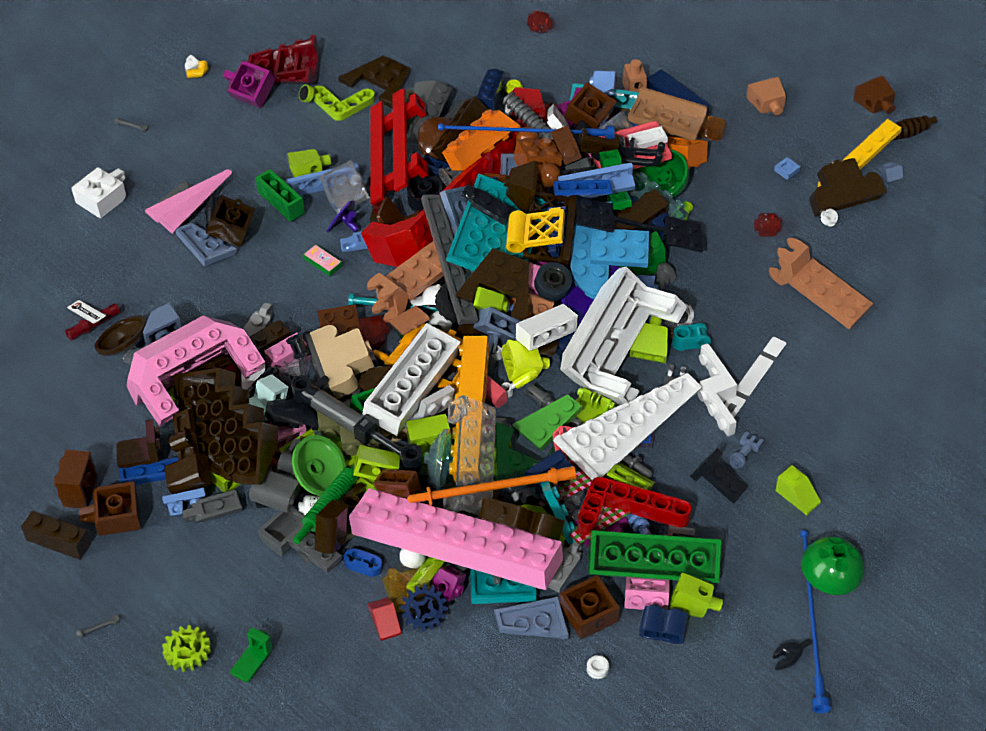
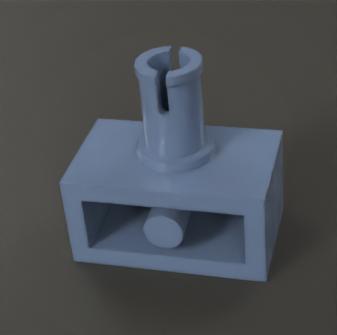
(496, 326)

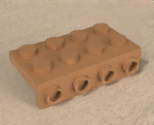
(672, 113)

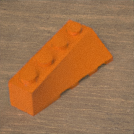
(472, 143)

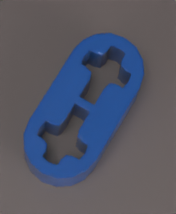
(363, 561)

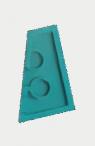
(508, 591)

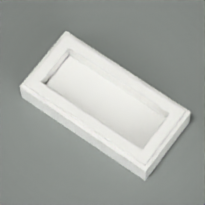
(649, 137)

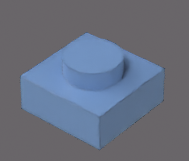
(787, 168)

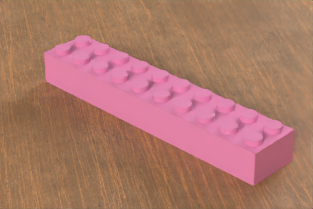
(457, 538)

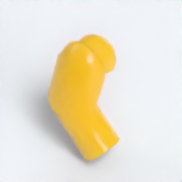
(199, 72)

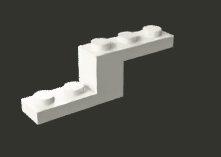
(717, 389)

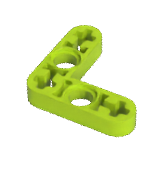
(362, 98)

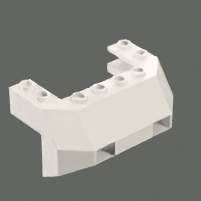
(610, 331)

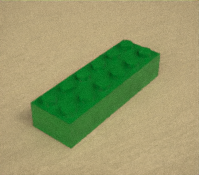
(653, 556)

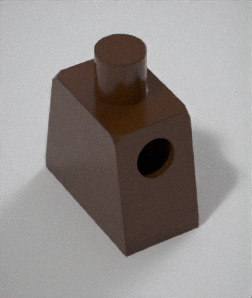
(875, 95)
(398, 482)

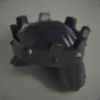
(522, 494)

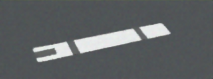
(755, 374)

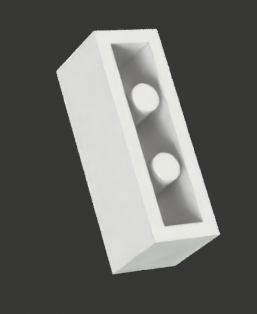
(546, 327)

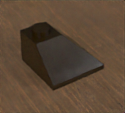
(522, 185)

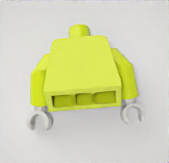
(520, 364)

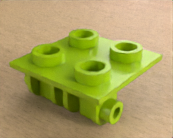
(592, 404)

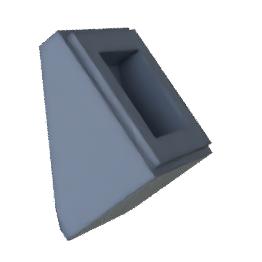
(891, 171)

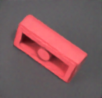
(495, 393)

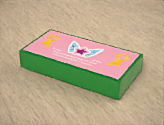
(322, 260)

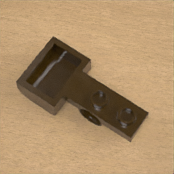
(192, 467)
(333, 520)

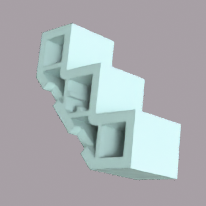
(266, 390)

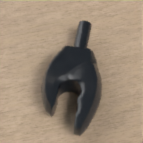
(791, 651)

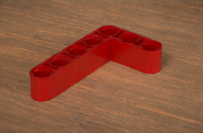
(638, 501)

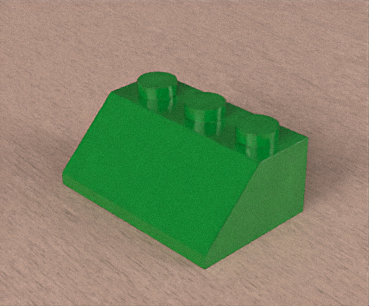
(656, 255)

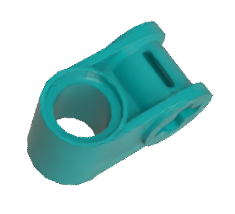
(690, 336)

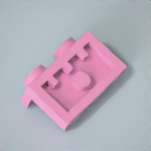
(646, 592)

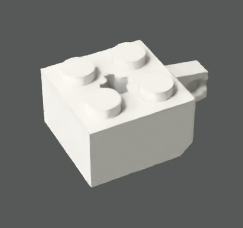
(100, 191)

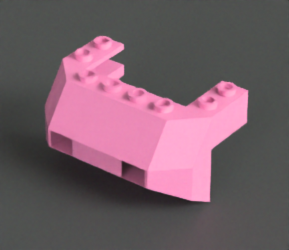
(184, 352)

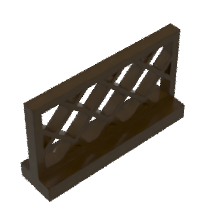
(565, 251)

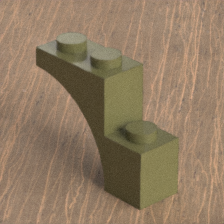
(350, 445)

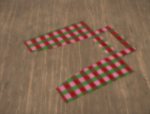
(573, 486)

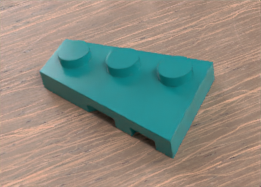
(560, 511)

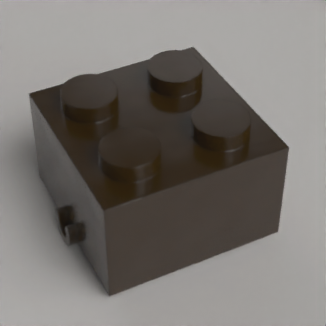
(230, 220)

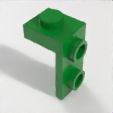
(254, 656)

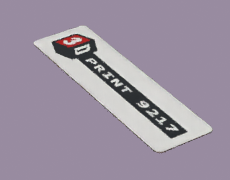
(86, 311)

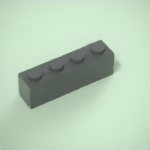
(434, 95)

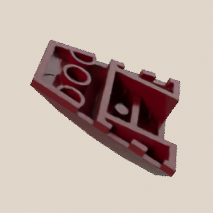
(290, 63)

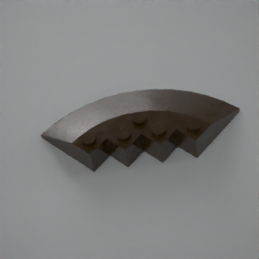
(227, 425)

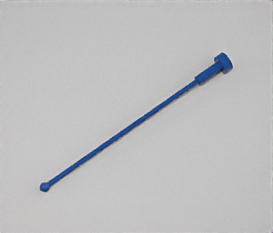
(608, 132)
(821, 703)

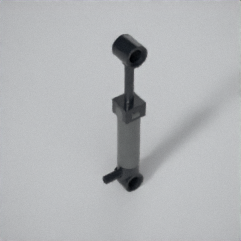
(363, 427)

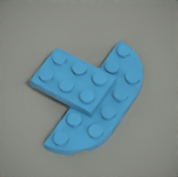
(597, 249)

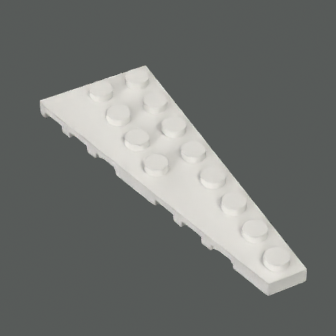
(616, 433)

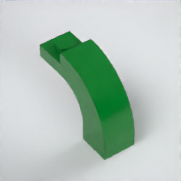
(618, 200)

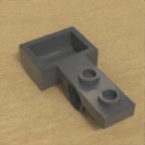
(279, 487)
(279, 536)

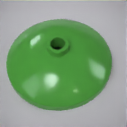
(322, 457)

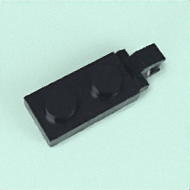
(487, 204)

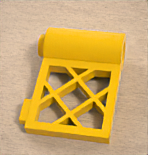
(521, 229)

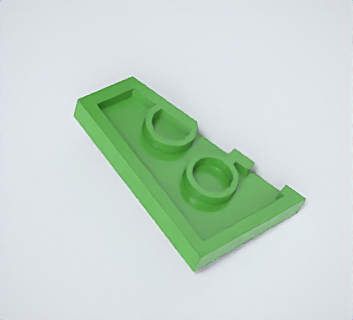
(541, 424)

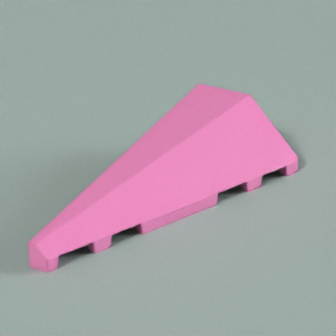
(178, 208)

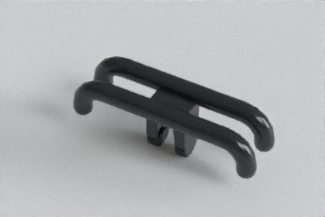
(628, 153)

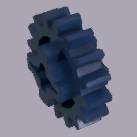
(414, 602)

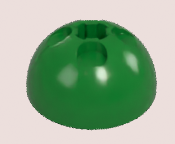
(669, 174)
(833, 565)

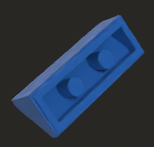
(582, 187)

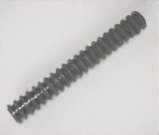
(526, 114)

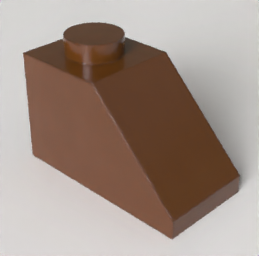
(566, 145)

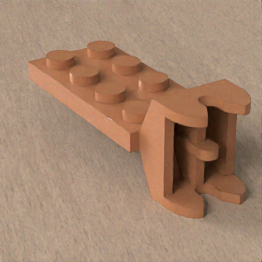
(405, 282)
(819, 284)

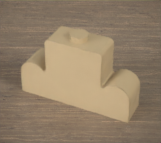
(342, 357)

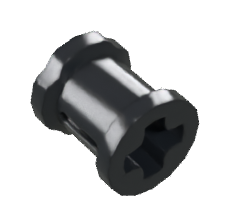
(298, 346)

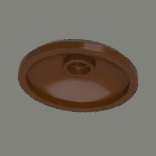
(430, 134)

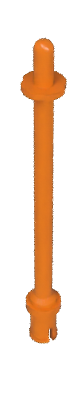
(553, 476)

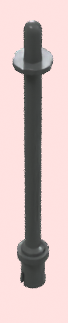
(545, 399)

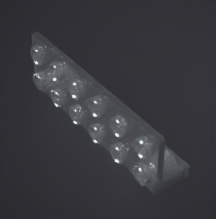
(474, 453)

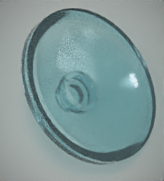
(438, 459)

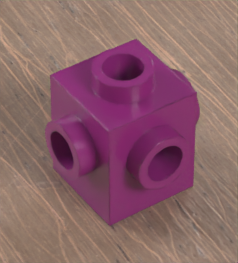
(449, 582)

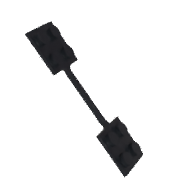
(600, 216)

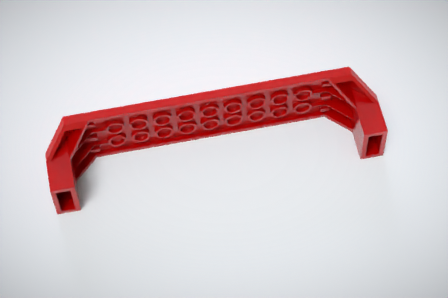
(402, 240)

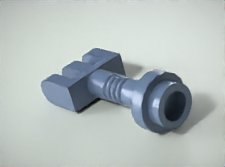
(738, 459)

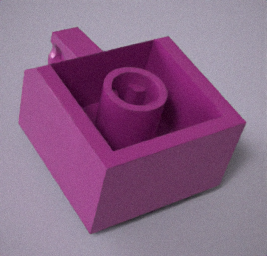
(250, 83)

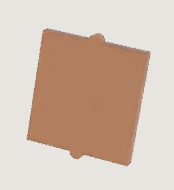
(409, 320)

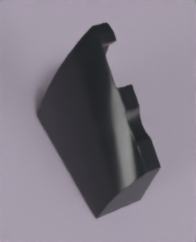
(290, 413)

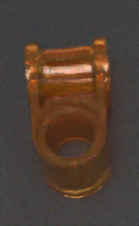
(712, 128)

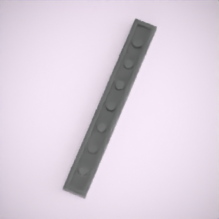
(453, 273)

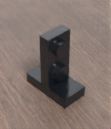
(719, 477)

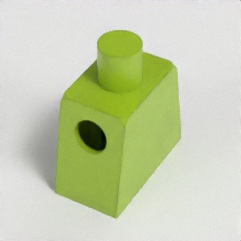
(307, 162)
(651, 342)
(694, 596)

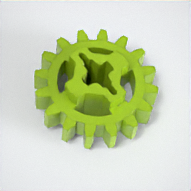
(187, 643)

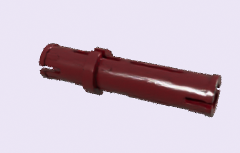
(85, 326)

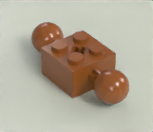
(543, 150)

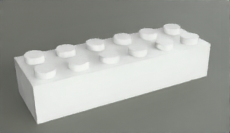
(411, 378)

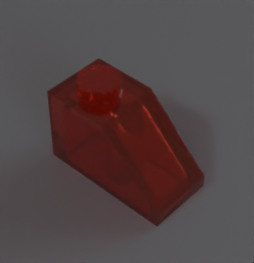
(373, 330)

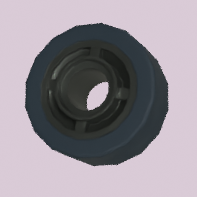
(557, 273)

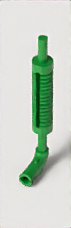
(335, 491)

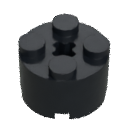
(422, 186)

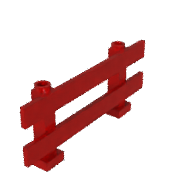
(398, 122)

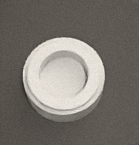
(597, 667)

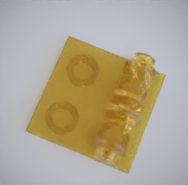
(395, 586)

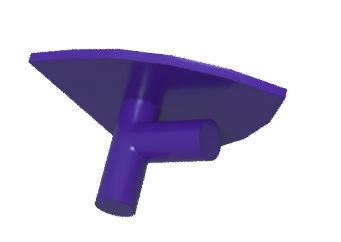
(347, 216)

